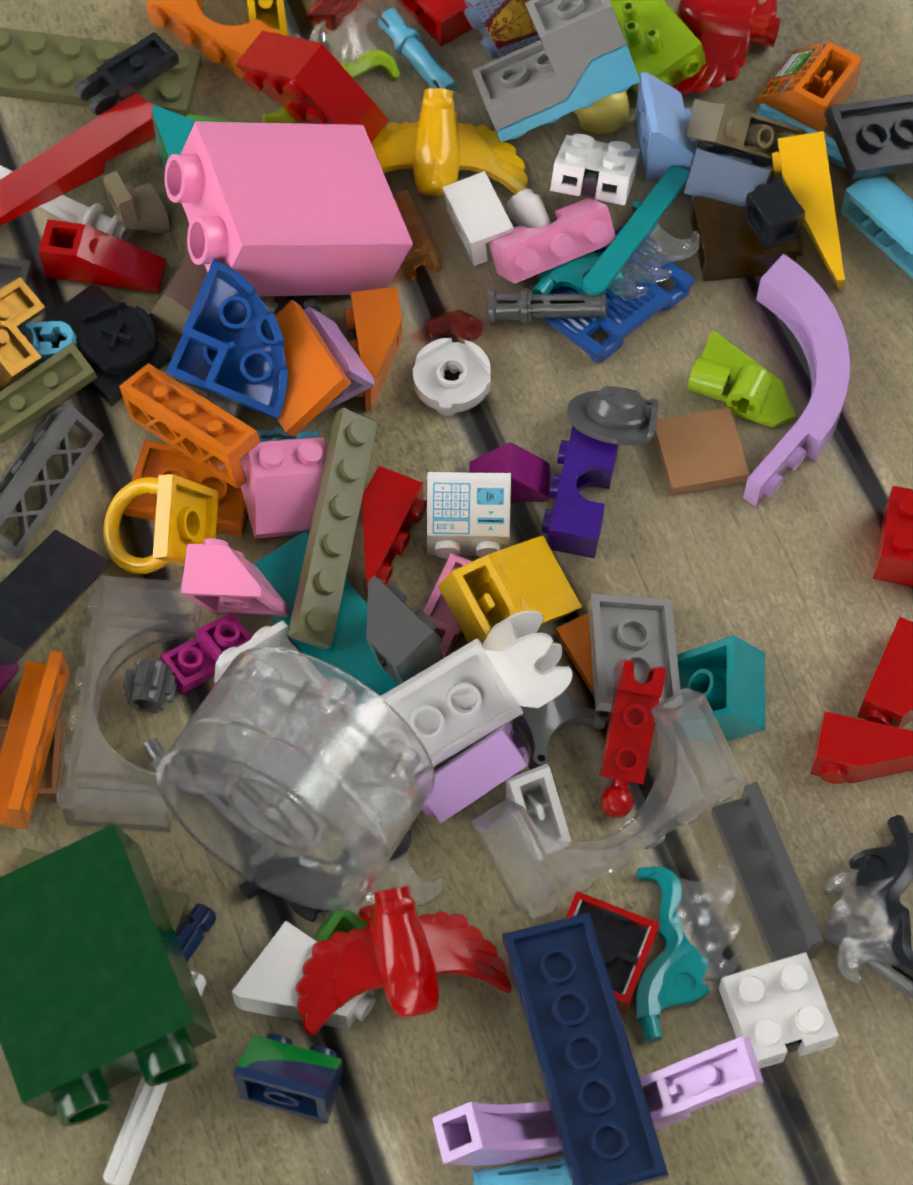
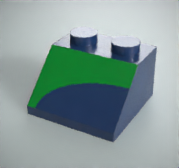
(289, 1076)

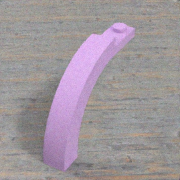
(817, 327)
(526, 1132)

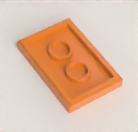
(312, 370)
(163, 459)

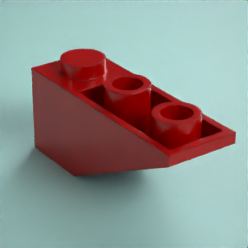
(90, 256)
(388, 513)

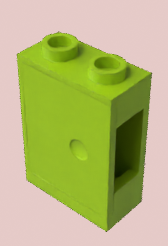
(658, 40)

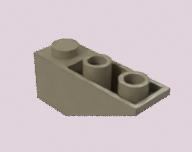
(737, 129)

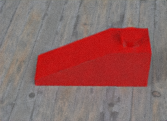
(860, 750)

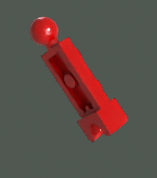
(629, 736)

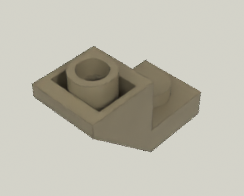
(139, 206)

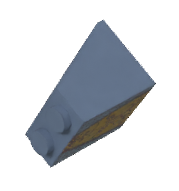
(503, 25)

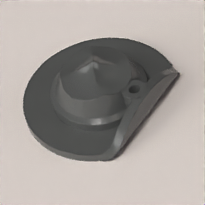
(614, 415)

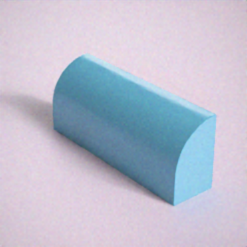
(883, 216)

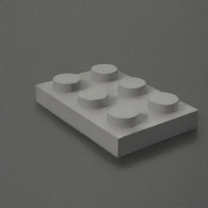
(634, 631)

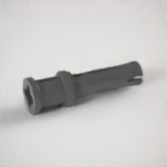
(526, 306)

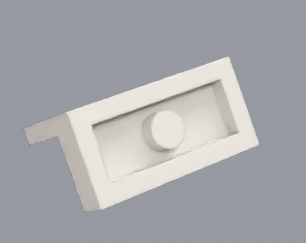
(476, 214)

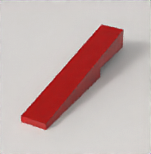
(76, 157)

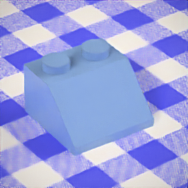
(662, 127)

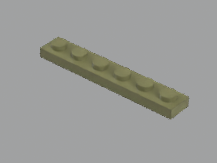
(332, 530)

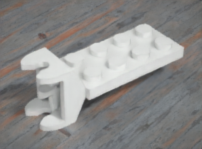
(482, 686)

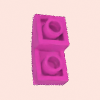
(196, 659)

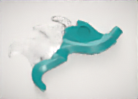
(643, 266)
(694, 943)

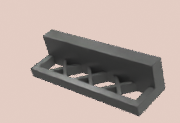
(32, 462)
(767, 876)

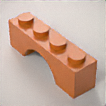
(218, 41)

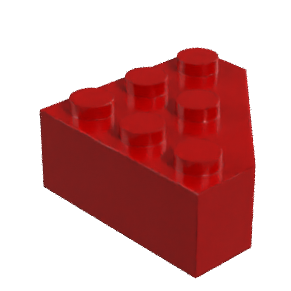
(308, 82)

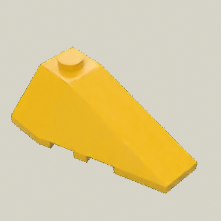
(806, 174)

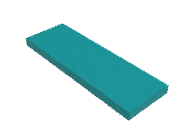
(350, 647)

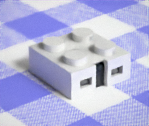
(595, 169)
(779, 1009)

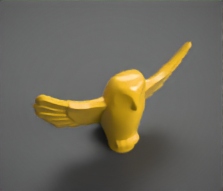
(441, 147)

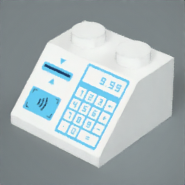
(467, 513)

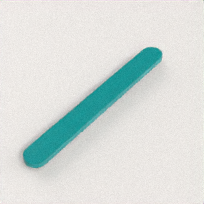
(635, 231)

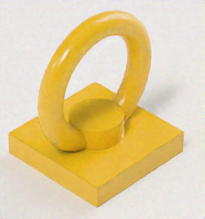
(183, 516)

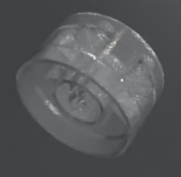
(297, 778)

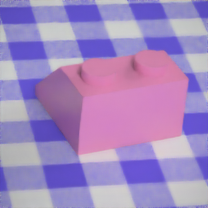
(282, 485)
(228, 582)

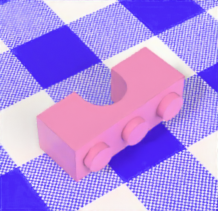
(531, 251)

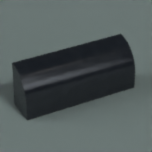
(43, 590)

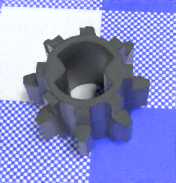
(149, 685)

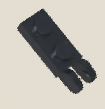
(127, 73)

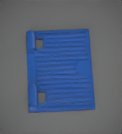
(623, 314)

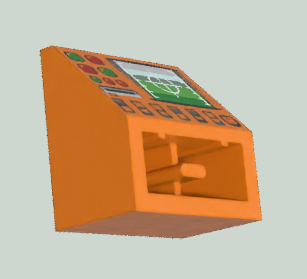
(812, 82)

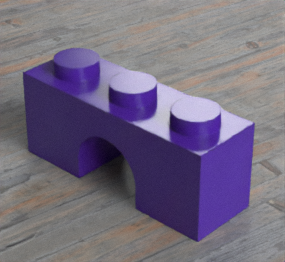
(575, 521)

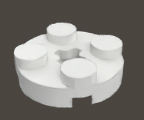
(446, 395)

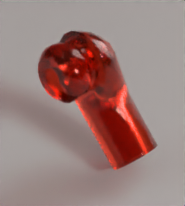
(456, 323)

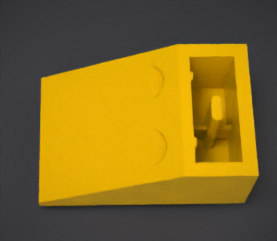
(508, 583)

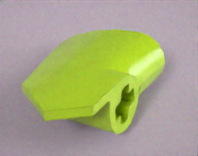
(741, 383)

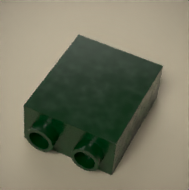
(92, 979)

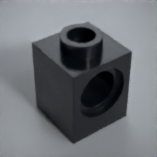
(773, 213)

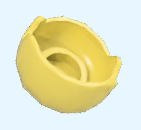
(605, 114)

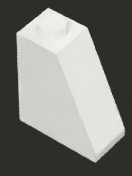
(273, 976)

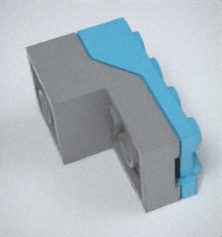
(569, 69)

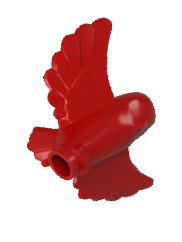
(725, 35)
(394, 954)

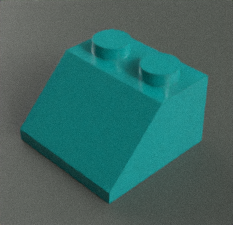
(732, 680)

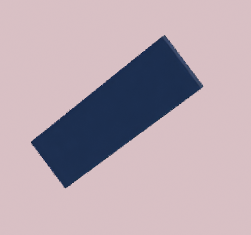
(584, 1054)

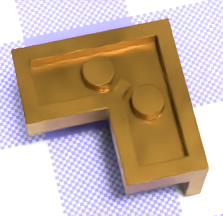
(17, 308)

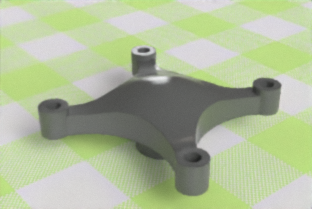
(555, 715)

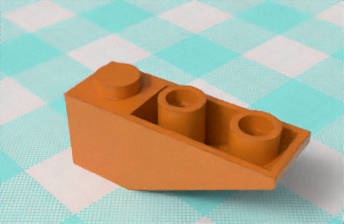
(378, 334)

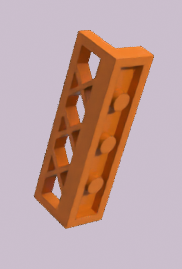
(189, 423)
(30, 737)

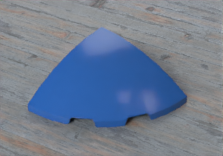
(232, 345)

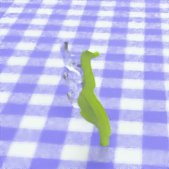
(351, 49)

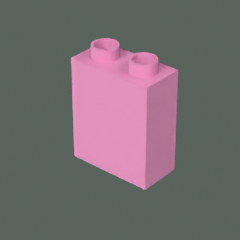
(289, 206)

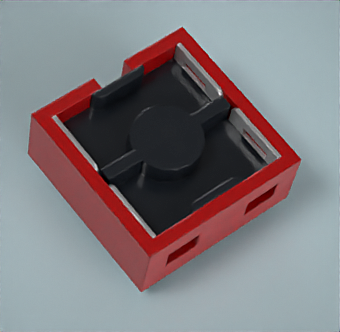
(623, 940)

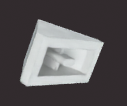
(539, 797)

